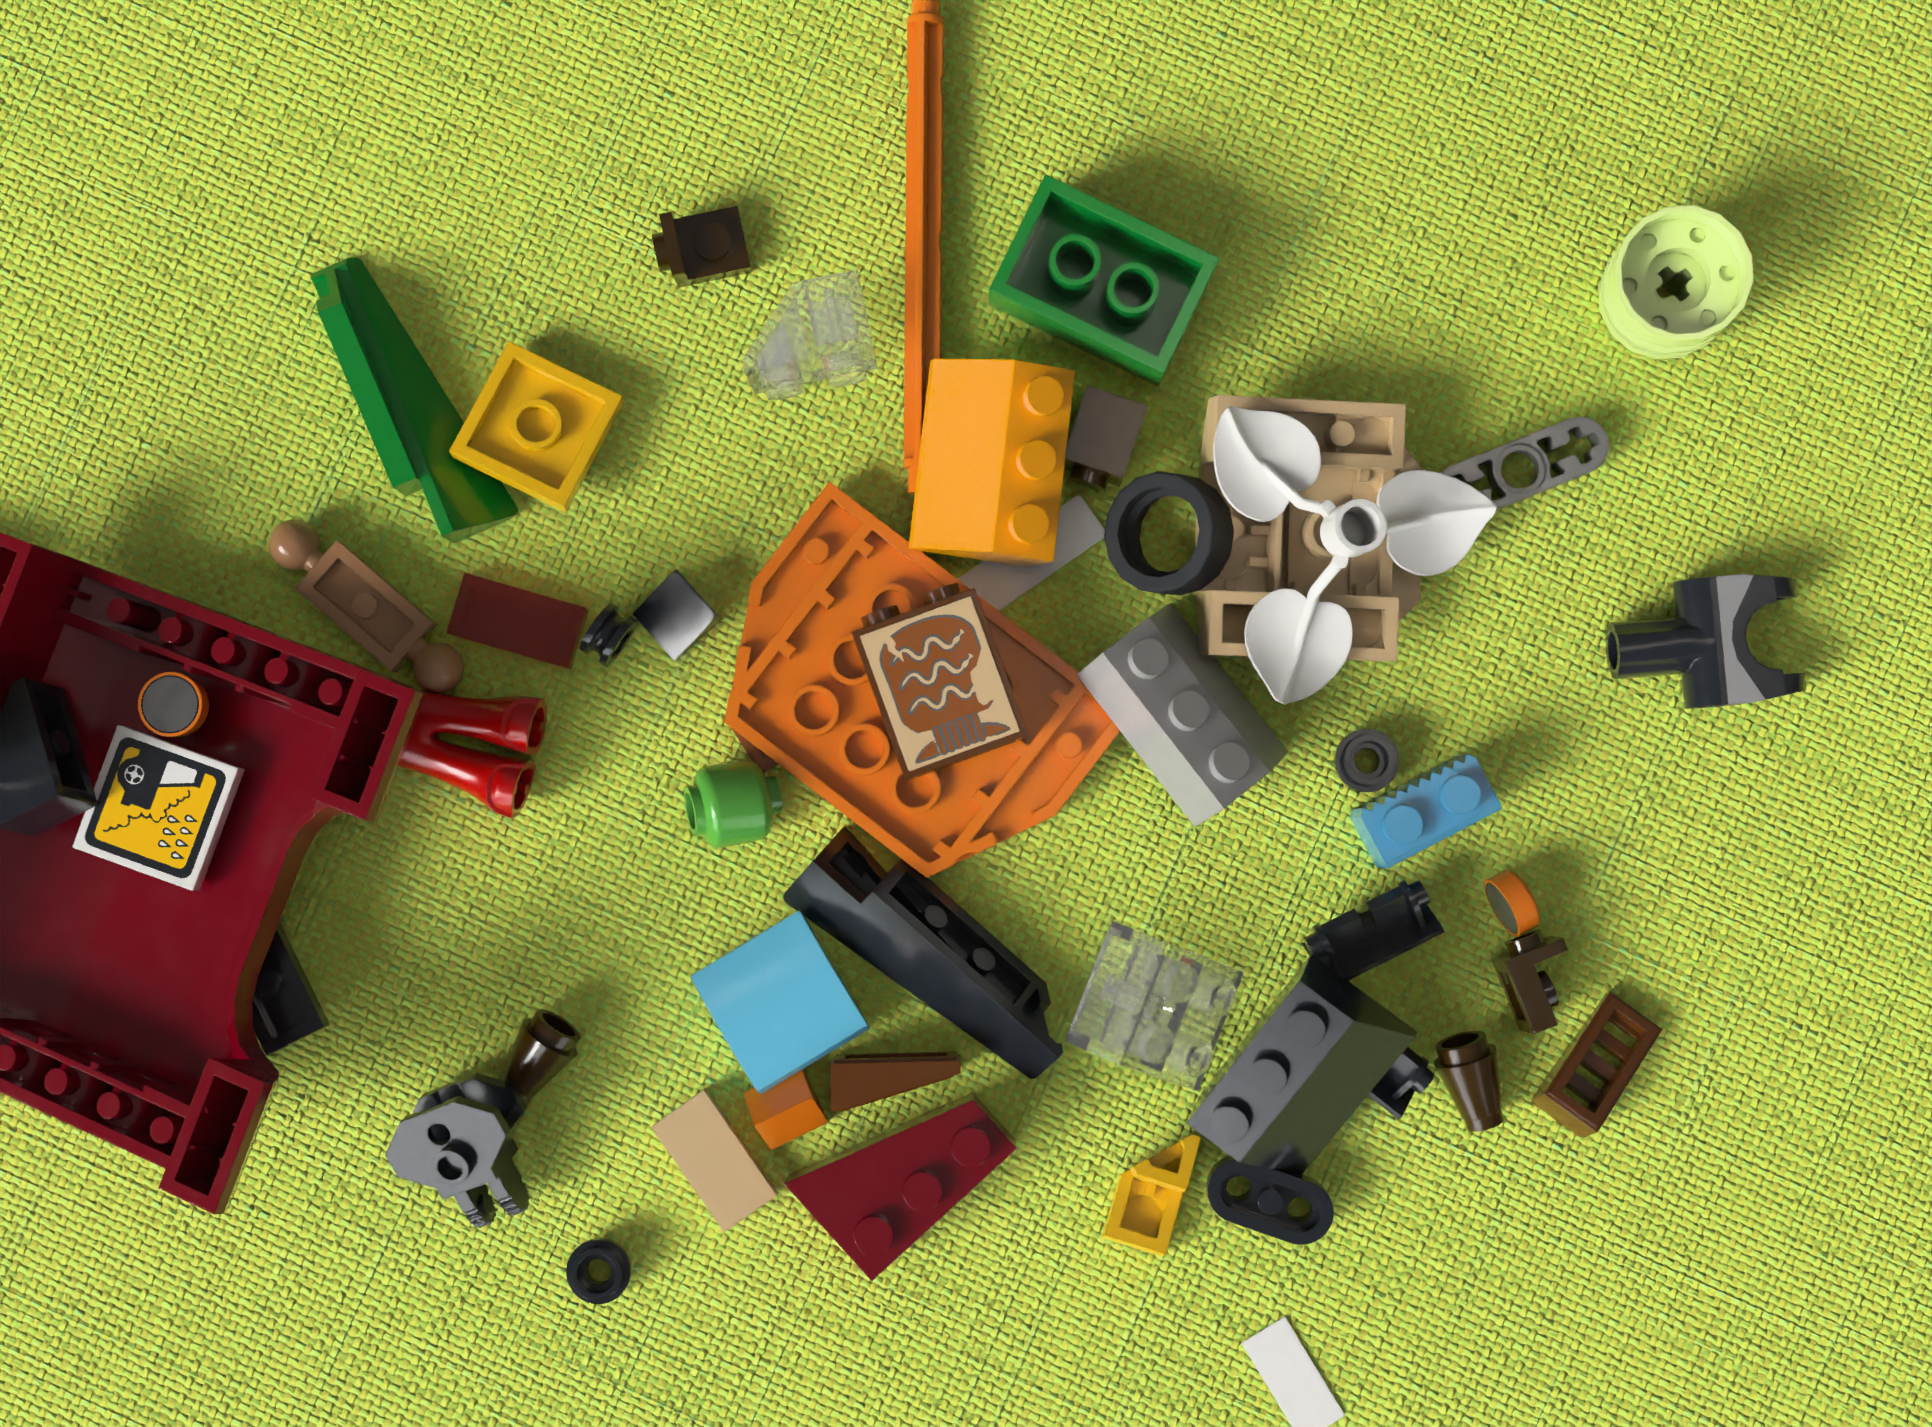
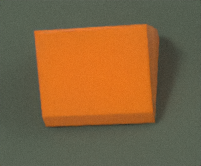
(785, 1110)

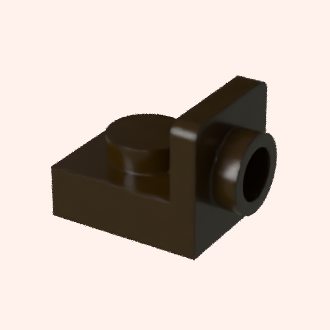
(702, 246)
(1529, 991)

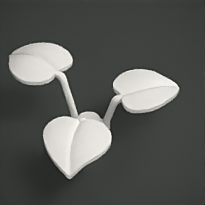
(1428, 518)

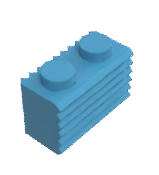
(1425, 810)

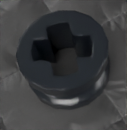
(608, 634)

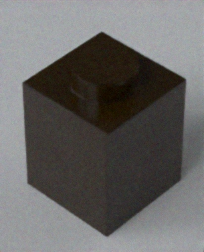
(1103, 438)

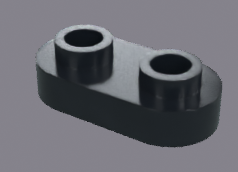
(1267, 1199)

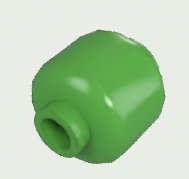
(732, 803)

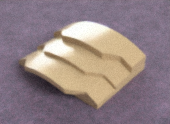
(1359, 453)

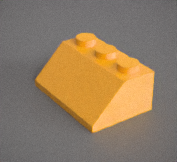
(992, 460)

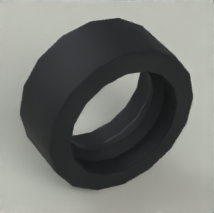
(1125, 525)

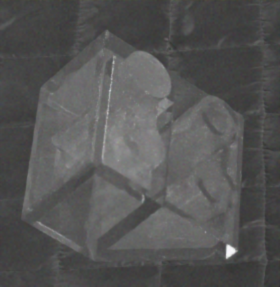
(813, 337)
(1154, 1007)

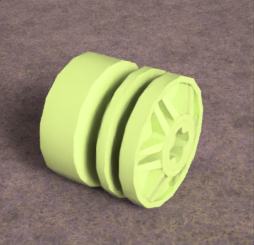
(1697, 253)

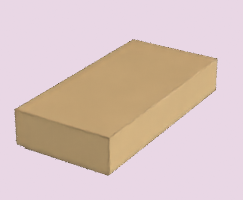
(714, 1160)

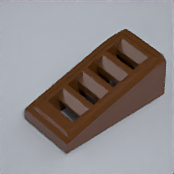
(876, 1076)
(1601, 1101)

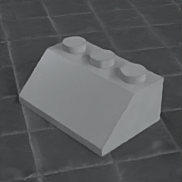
(1183, 715)

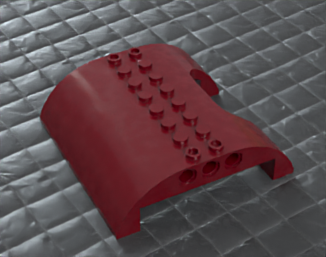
(123, 988)

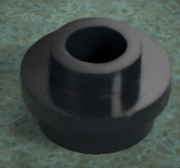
(1386, 757)
(584, 1284)

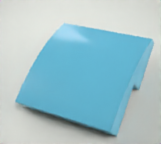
(779, 1002)

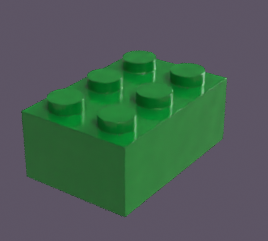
(1101, 280)

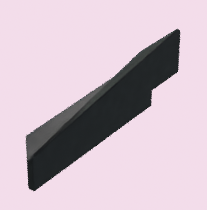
(929, 949)

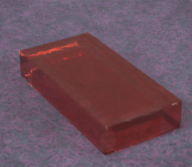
(517, 621)

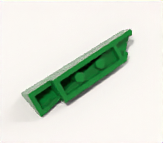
(404, 404)

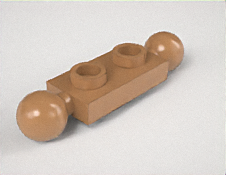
(366, 606)

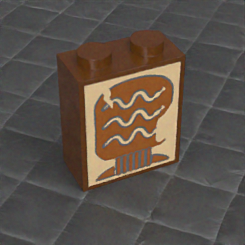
(938, 681)

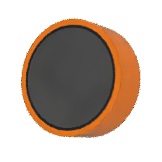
(173, 704)
(1512, 902)

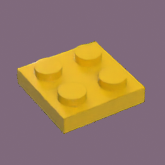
(536, 426)

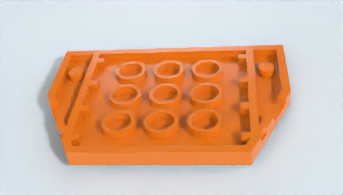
(814, 713)

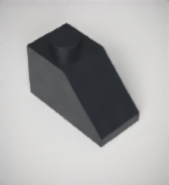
(40, 760)

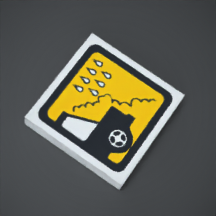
(159, 808)

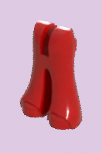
(491, 778)

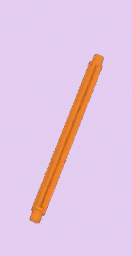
(923, 218)

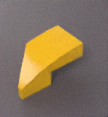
(1150, 1197)

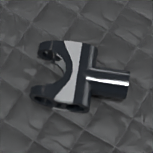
(1706, 642)

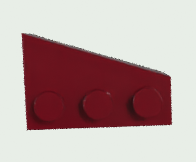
(902, 1182)

